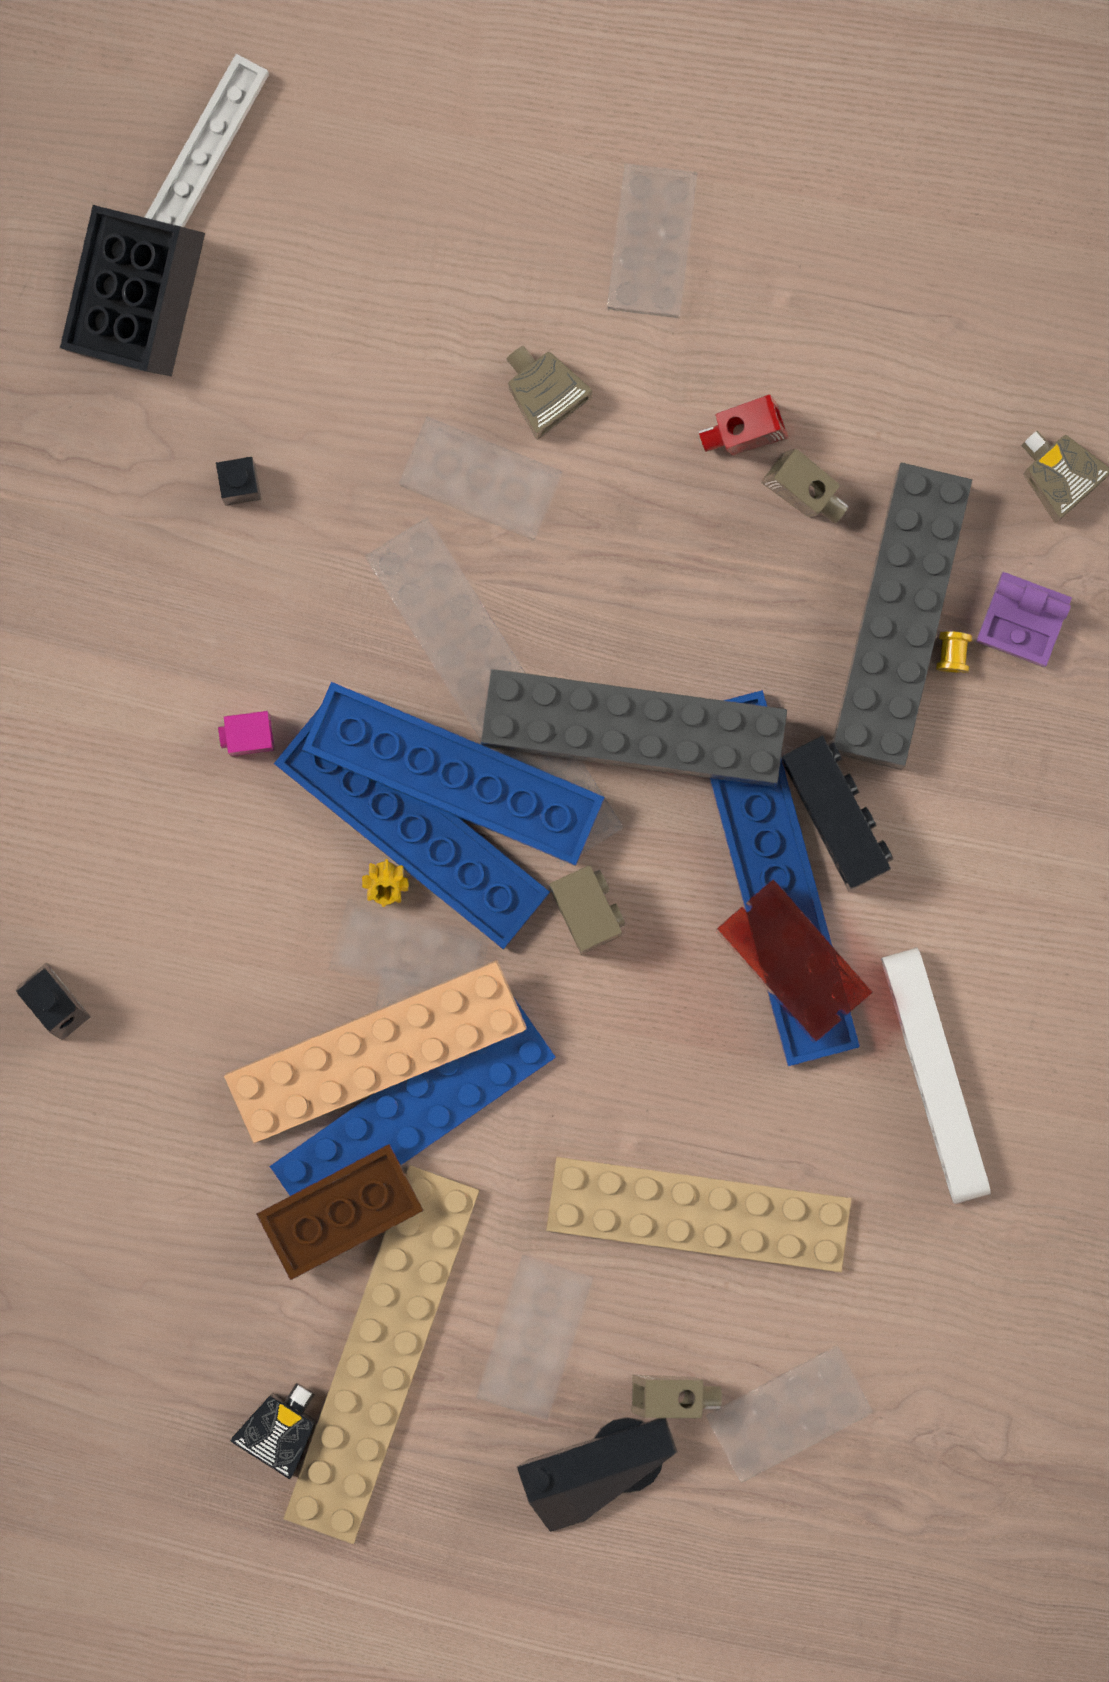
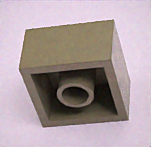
(586, 908)

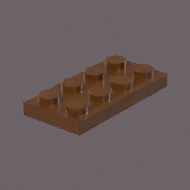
(340, 1212)

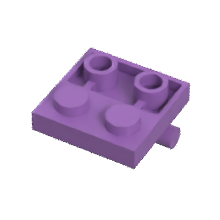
(1024, 619)

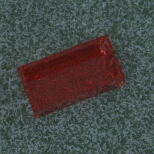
(793, 961)

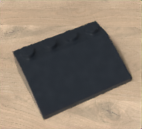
(132, 290)

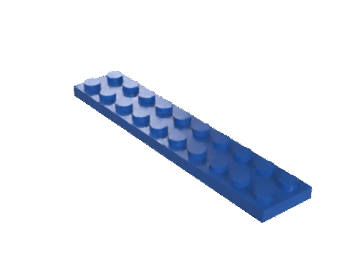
(768, 846)

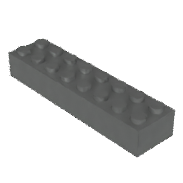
(901, 615)
(633, 727)

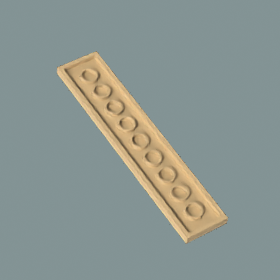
(380, 1359)

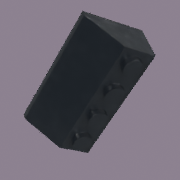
(836, 813)

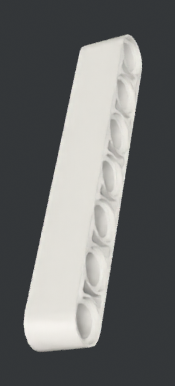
(935, 1076)

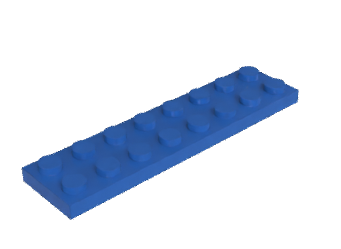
(453, 773)
(425, 841)
(417, 1109)

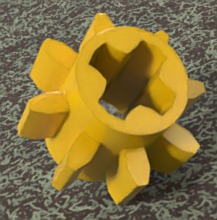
(385, 883)

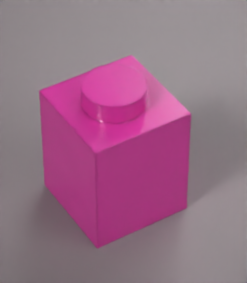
(247, 733)

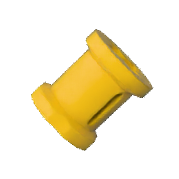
(954, 652)

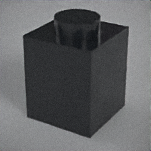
(238, 481)

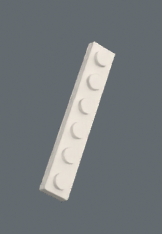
(208, 142)

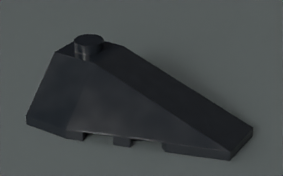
(585, 1477)

